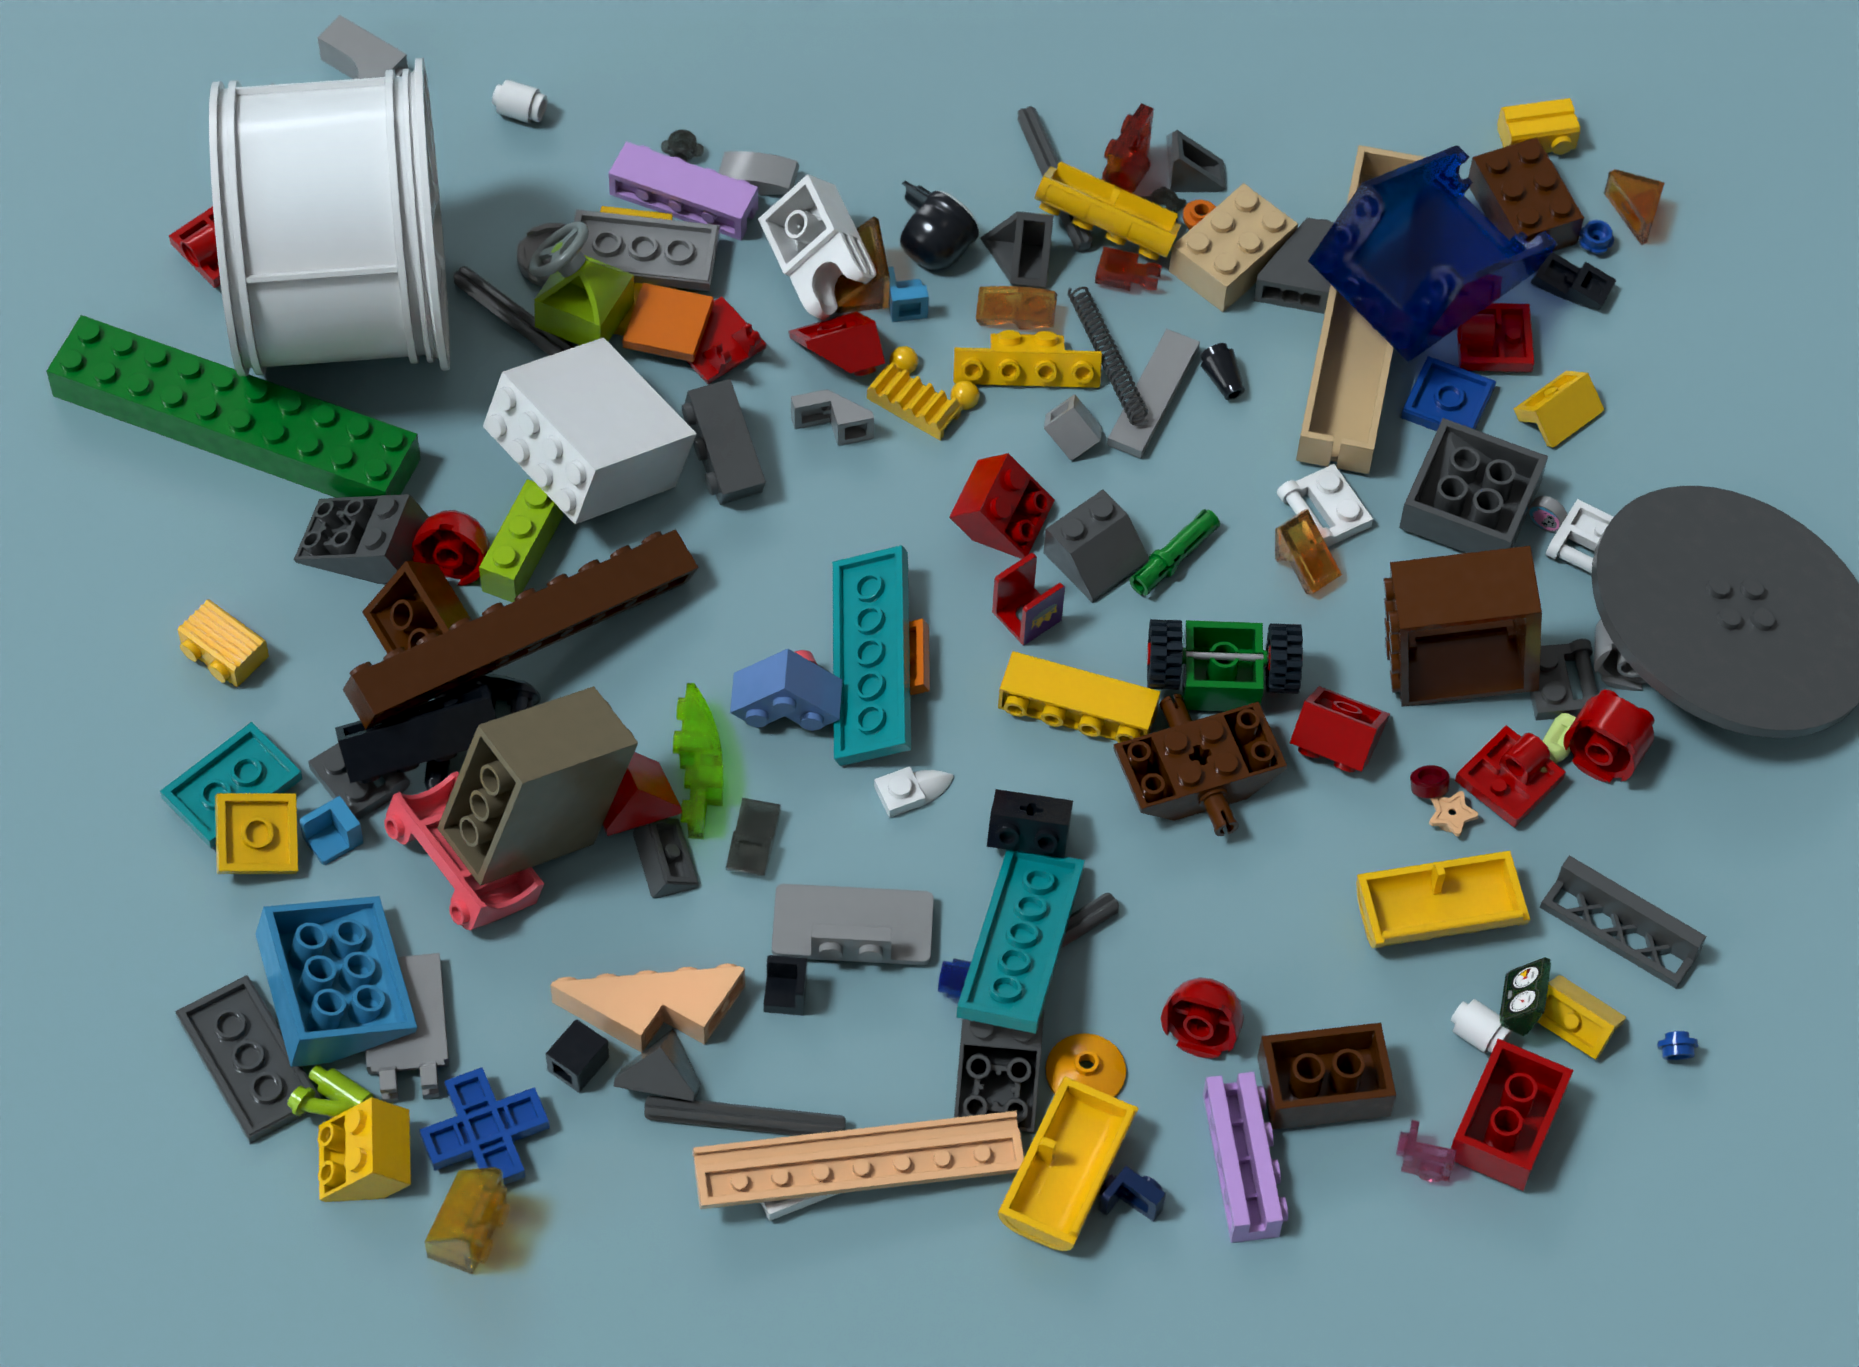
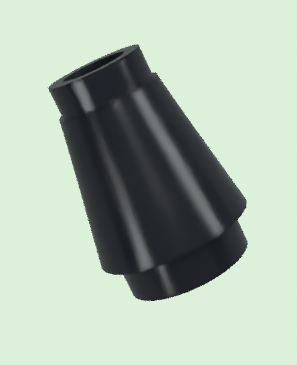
(1222, 368)

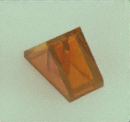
(1634, 200)

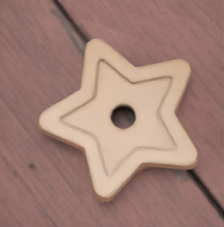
(1449, 822)

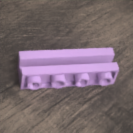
(683, 189)
(1244, 1158)

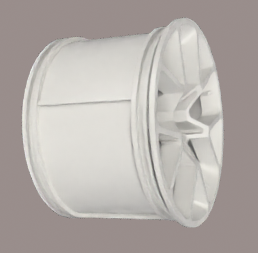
(329, 221)

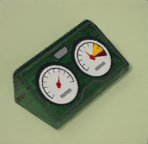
(1525, 996)

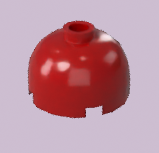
(453, 543)
(1203, 1017)

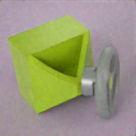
(582, 295)

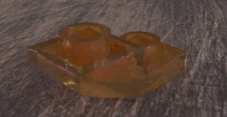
(1014, 304)

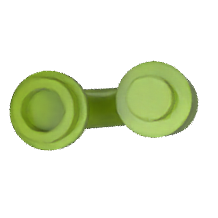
(332, 1084)

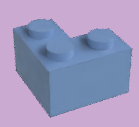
(787, 688)

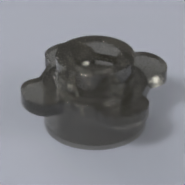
(682, 139)

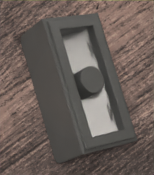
(665, 857)

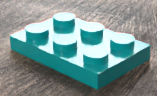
(239, 765)

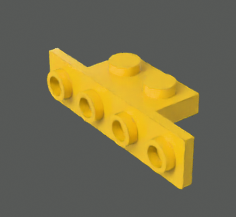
(1027, 361)

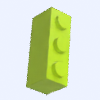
(519, 543)

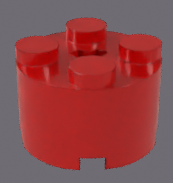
(1609, 737)

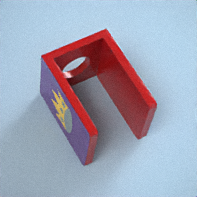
(1016, 590)

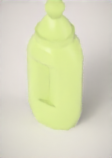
(1555, 736)

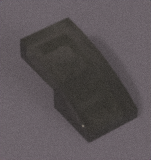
(753, 837)

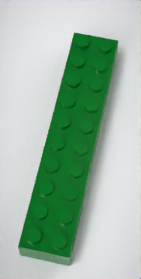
(231, 413)

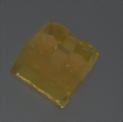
(468, 1219)

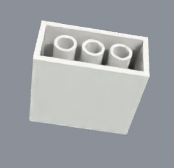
(589, 430)

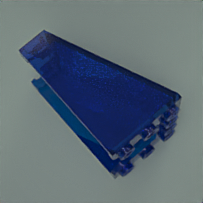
(1422, 254)

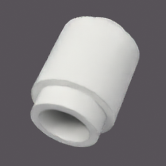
(519, 101)
(1479, 1025)

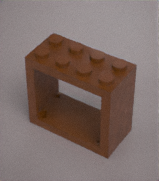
(1463, 626)

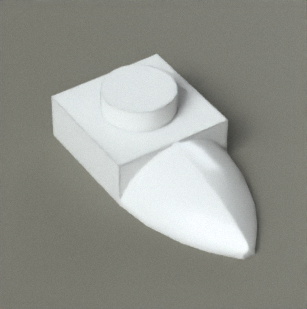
(909, 789)

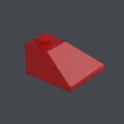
(845, 340)

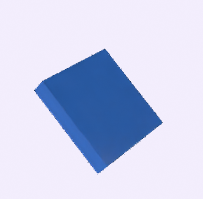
(1448, 394)

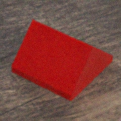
(641, 797)

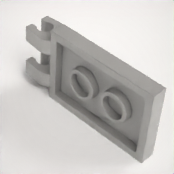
(428, 1045)

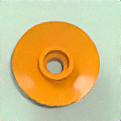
(1108, 1069)

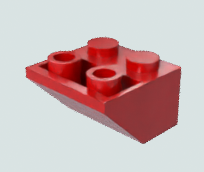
(1002, 506)

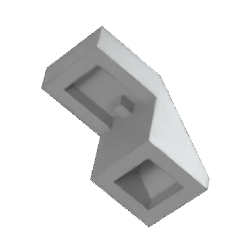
(848, 420)

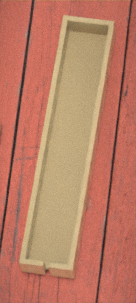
(1349, 362)

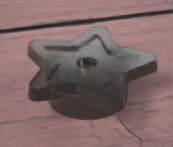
(1168, 198)

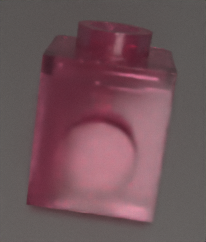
(1425, 1160)

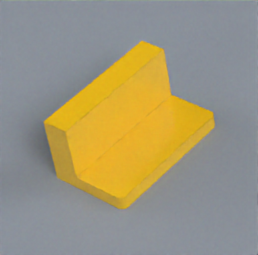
(1561, 406)
(1579, 1017)

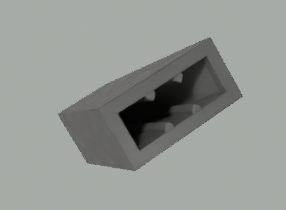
(1290, 278)

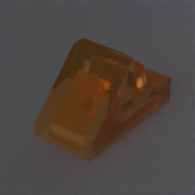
(1307, 552)

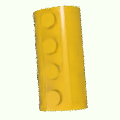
(1109, 208)
(1440, 899)
(1066, 1165)

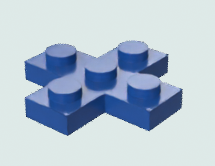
(484, 1126)

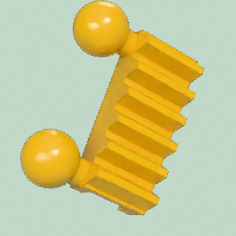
(916, 402)

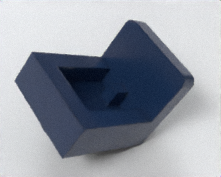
(1137, 1191)

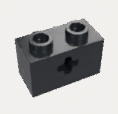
(1029, 823)

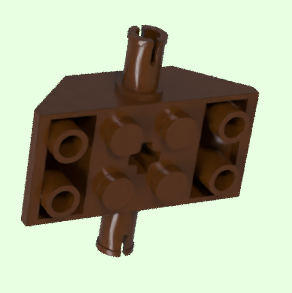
(1201, 763)

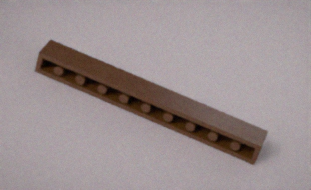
(518, 628)

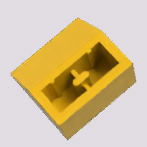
(364, 1152)

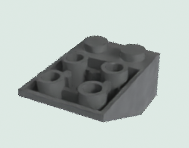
(362, 536)
(998, 1071)

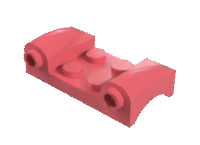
(471, 904)

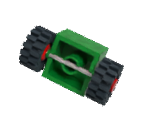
(1223, 661)

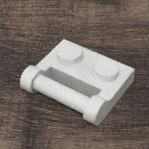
(1332, 499)
(1584, 526)

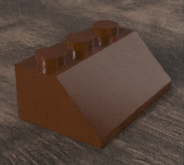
(413, 606)

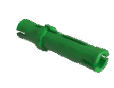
(1165, 561)

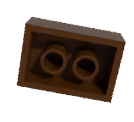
(1525, 193)
(1326, 1076)

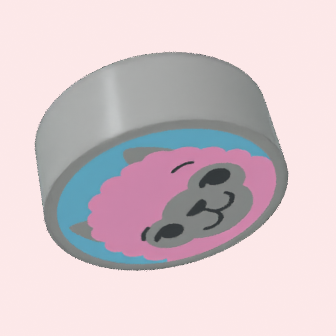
(1547, 513)

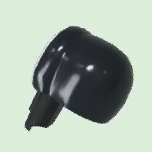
(938, 229)

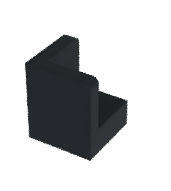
(785, 985)
(577, 1055)

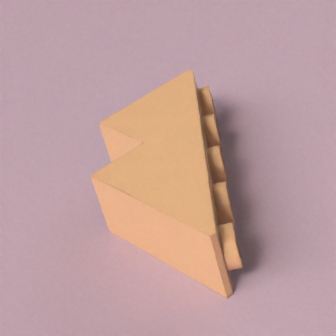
(639, 1004)

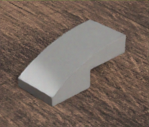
(766, 171)

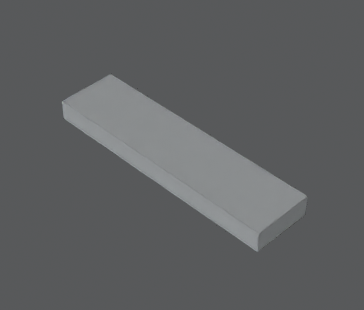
(1157, 389)

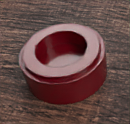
(1430, 781)

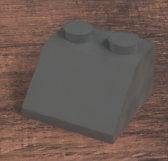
(1095, 546)

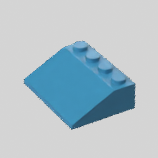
(333, 978)

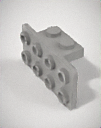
(853, 924)

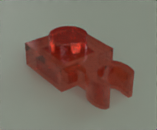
(1121, 269)

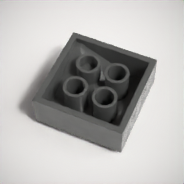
(1472, 490)

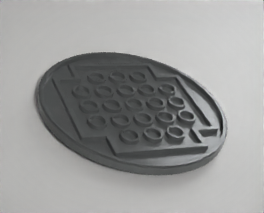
(1731, 610)

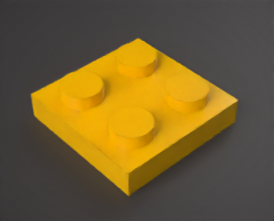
(256, 833)

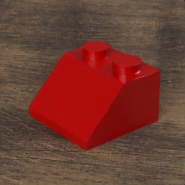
(1338, 729)

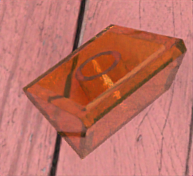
(857, 296)

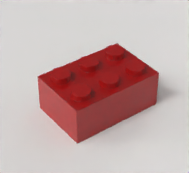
(1510, 1114)

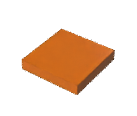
(668, 322)

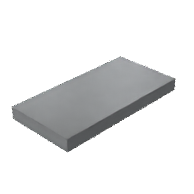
(653, 248)

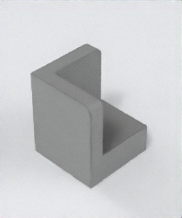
(1072, 427)

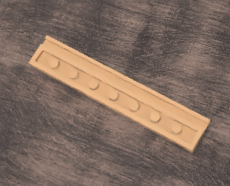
(857, 1159)

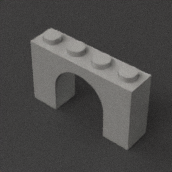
(358, 51)

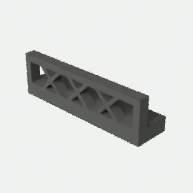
(1625, 909)

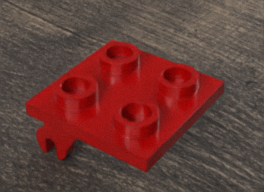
(725, 342)

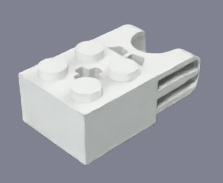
(816, 243)

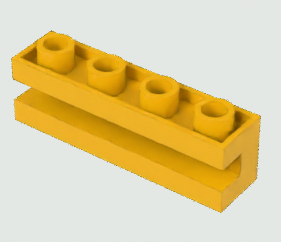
(1077, 699)

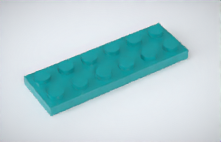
(872, 655)
(1020, 940)

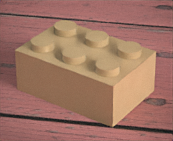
(1230, 247)

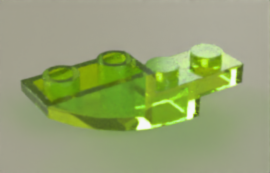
(700, 757)

